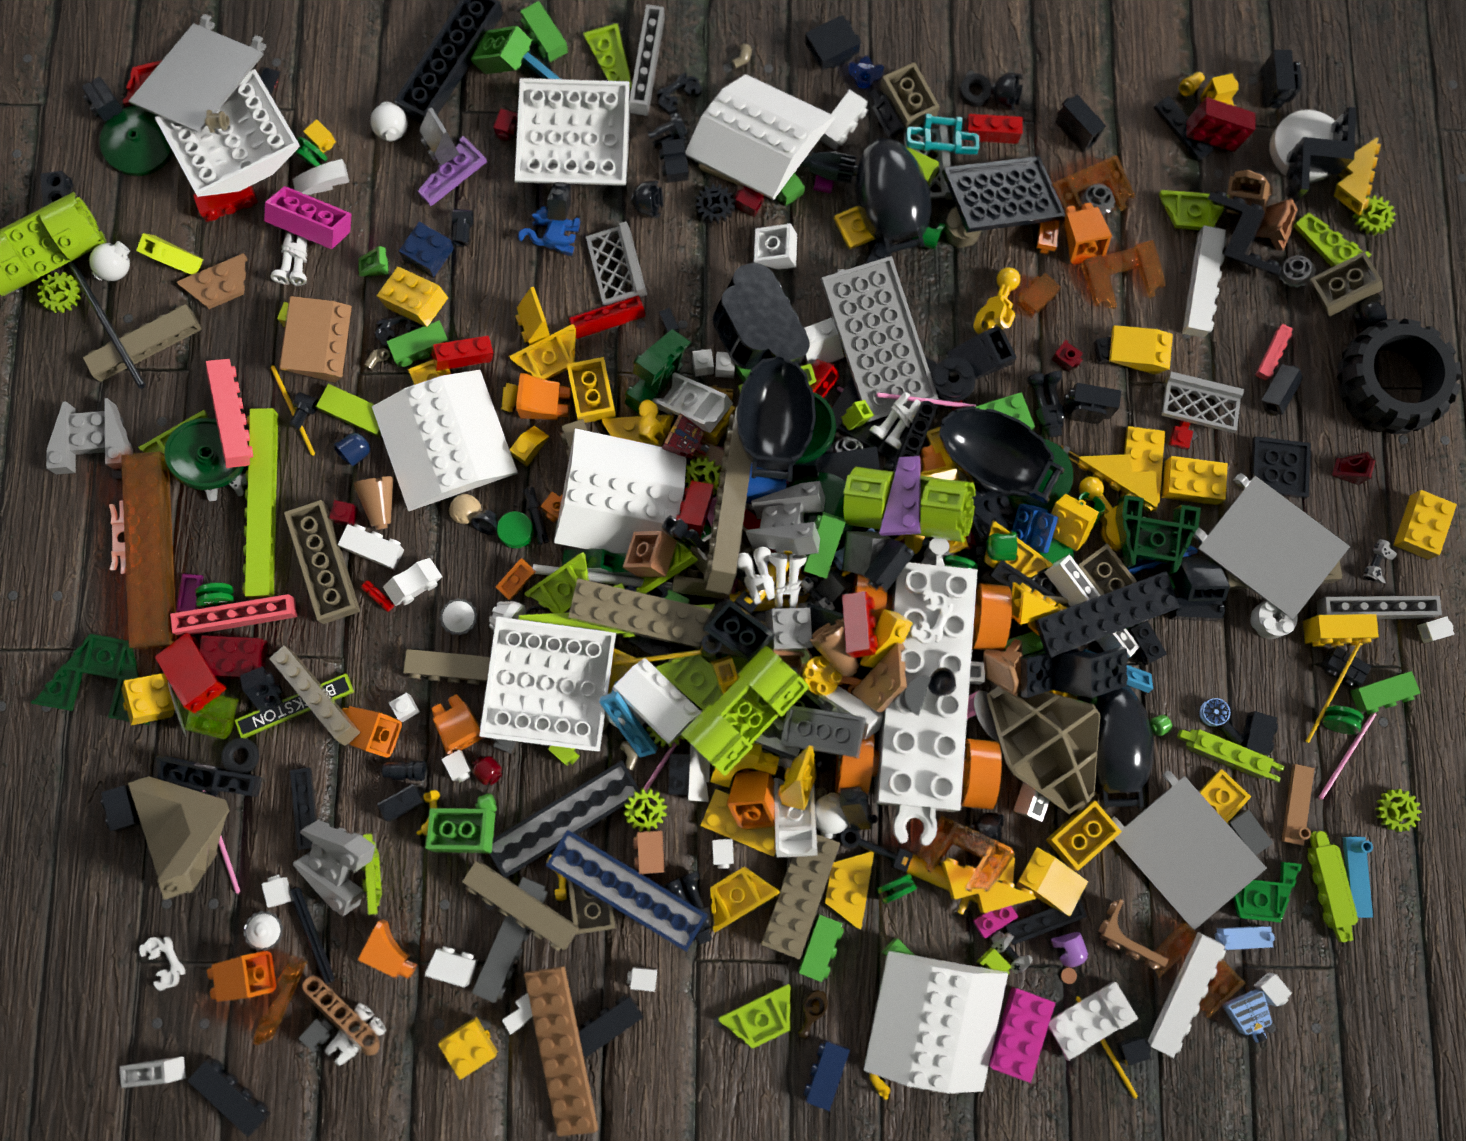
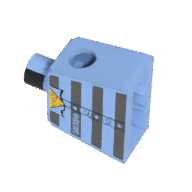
(1249, 1014)

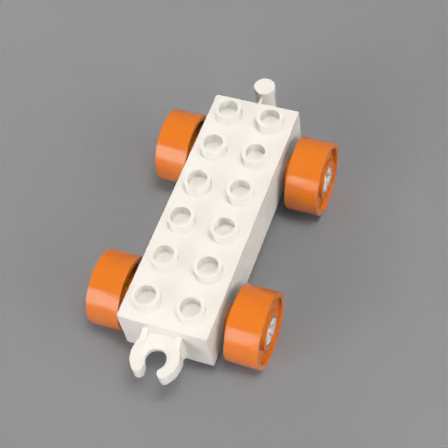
(924, 758)

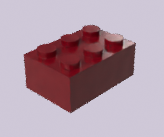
(1220, 124)
(233, 655)

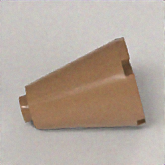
(376, 500)
(831, 644)

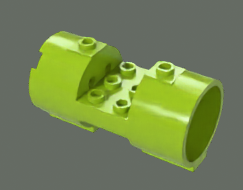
(46, 241)
(945, 503)
(745, 710)

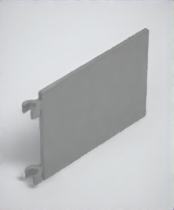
(197, 76)
(1272, 546)
(1188, 851)

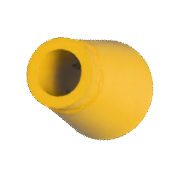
(1190, 84)
(509, 397)

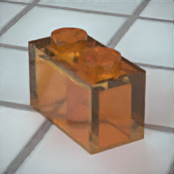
(1038, 295)

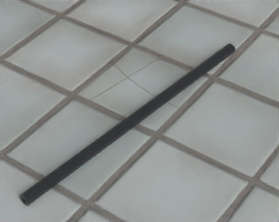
(106, 324)

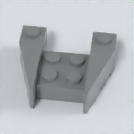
(86, 434)
(783, 519)
(330, 864)

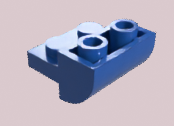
(763, 486)
(1035, 527)

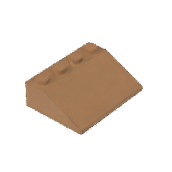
(315, 338)

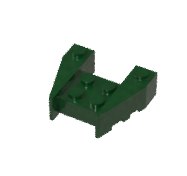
(656, 368)
(1152, 537)

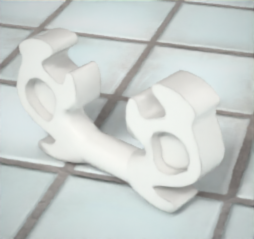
(925, 635)
(154, 946)

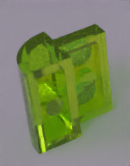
(215, 718)

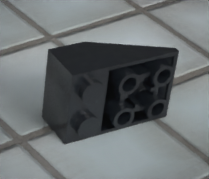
(986, 352)

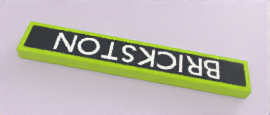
(289, 708)

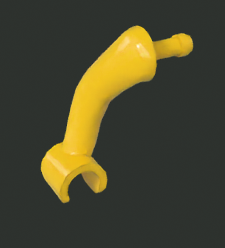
(432, 798)
(561, 893)
(880, 1086)

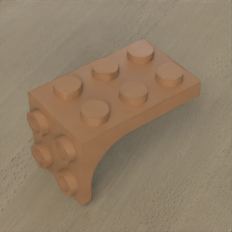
(1115, 939)

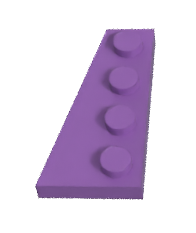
(452, 172)
(904, 505)

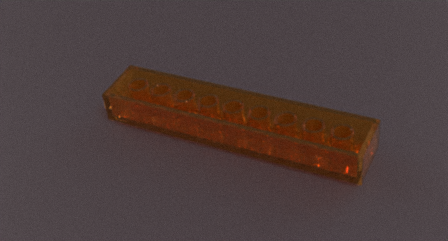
(148, 550)

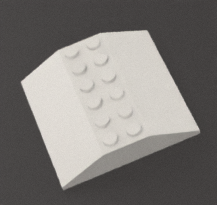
(572, 131)
(757, 135)
(243, 154)
(443, 438)
(617, 490)
(547, 684)
(935, 1023)

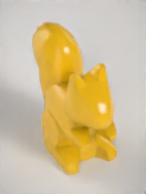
(649, 426)

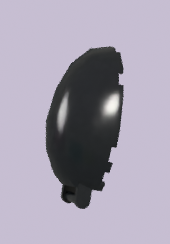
(892, 195)
(775, 416)
(999, 452)
(1124, 747)

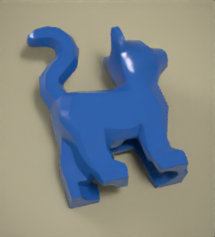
(554, 235)

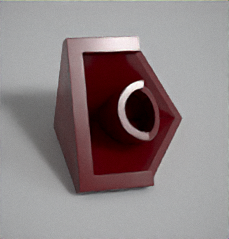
(1355, 468)

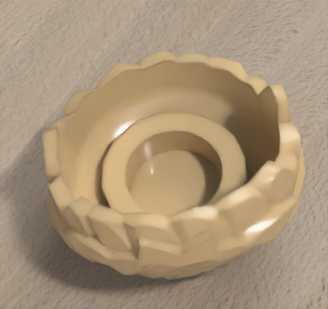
(464, 508)

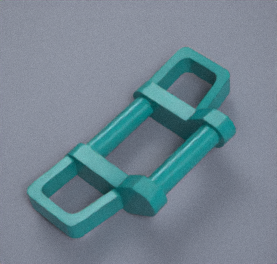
(956, 147)

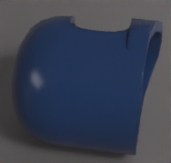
(352, 448)

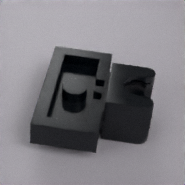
(679, 532)

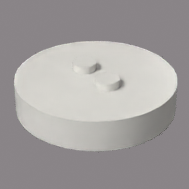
(1292, 129)

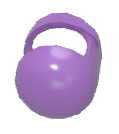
(1075, 948)

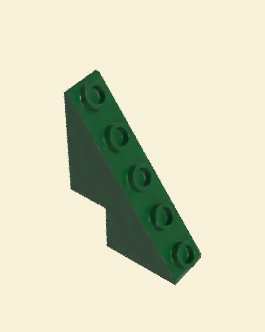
(601, 561)

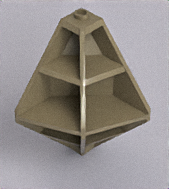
(1049, 744)
(179, 831)

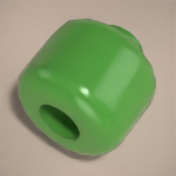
(1161, 725)
(486, 802)

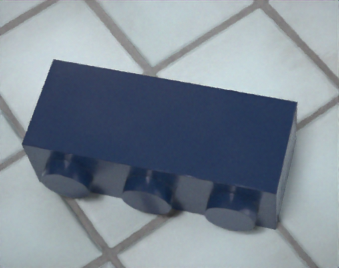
(826, 1074)

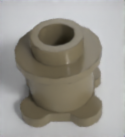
(216, 121)

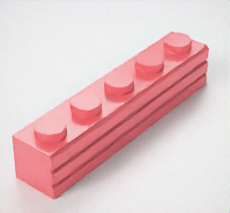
(1274, 352)

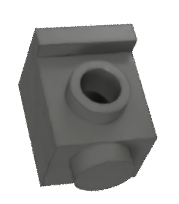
(505, 745)
(317, 1033)

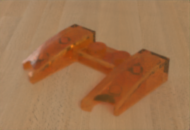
(1107, 171)
(1099, 268)
(994, 854)
(288, 982)
(1221, 987)

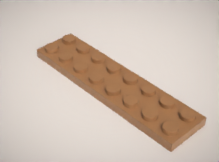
(561, 1051)

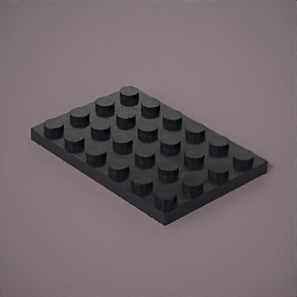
(1003, 194)

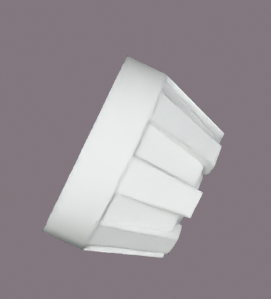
(506, 610)

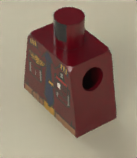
(685, 438)

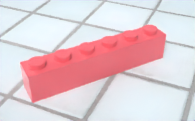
(228, 413)
(234, 615)

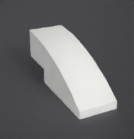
(321, 178)
(520, 1016)

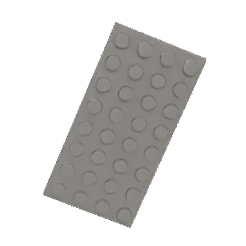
(878, 335)

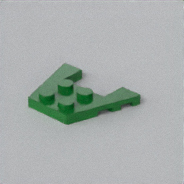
(1267, 899)

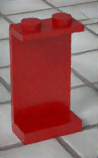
(189, 673)

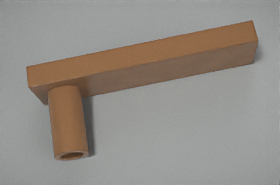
(1298, 805)

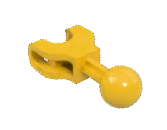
(998, 308)
(1109, 528)

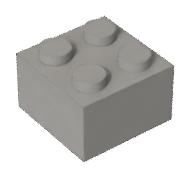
(791, 628)

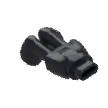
(1052, 415)
(690, 883)

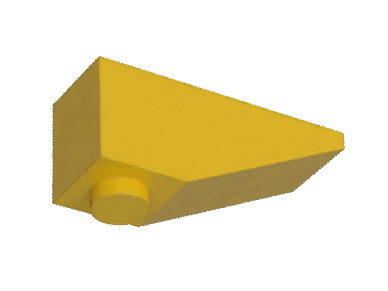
(890, 630)

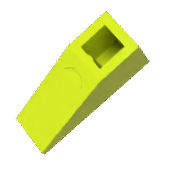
(169, 254)

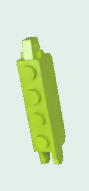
(1230, 754)
(1332, 886)

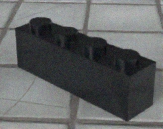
(609, 1024)
(229, 1096)

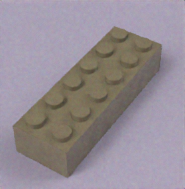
(322, 562)
(799, 899)

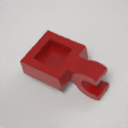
(1181, 436)

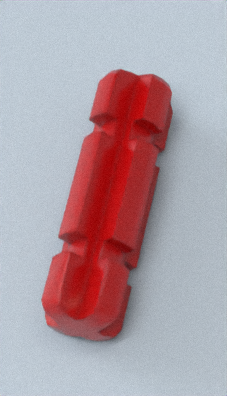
(378, 596)

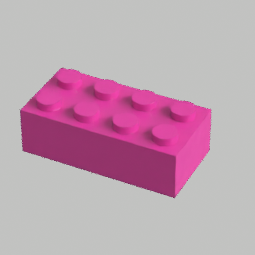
(307, 217)
(1021, 1034)

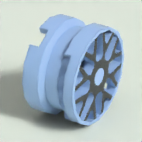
(1214, 712)

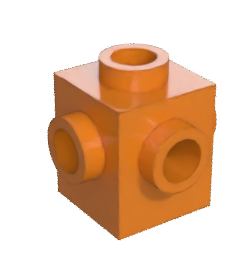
(551, 505)

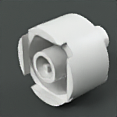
(1271, 622)

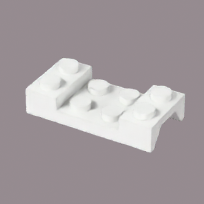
(695, 401)
(794, 827)
(1091, 1020)

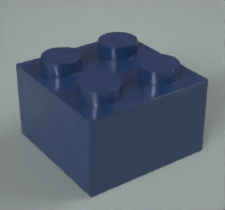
(426, 249)

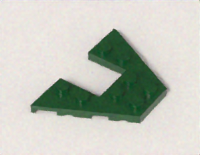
(98, 657)

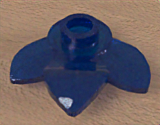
(866, 71)

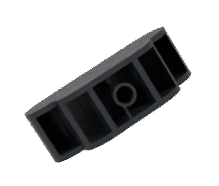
(758, 319)

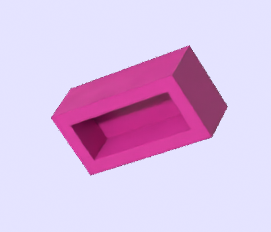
(994, 920)

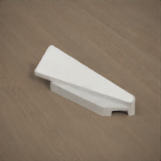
(698, 776)

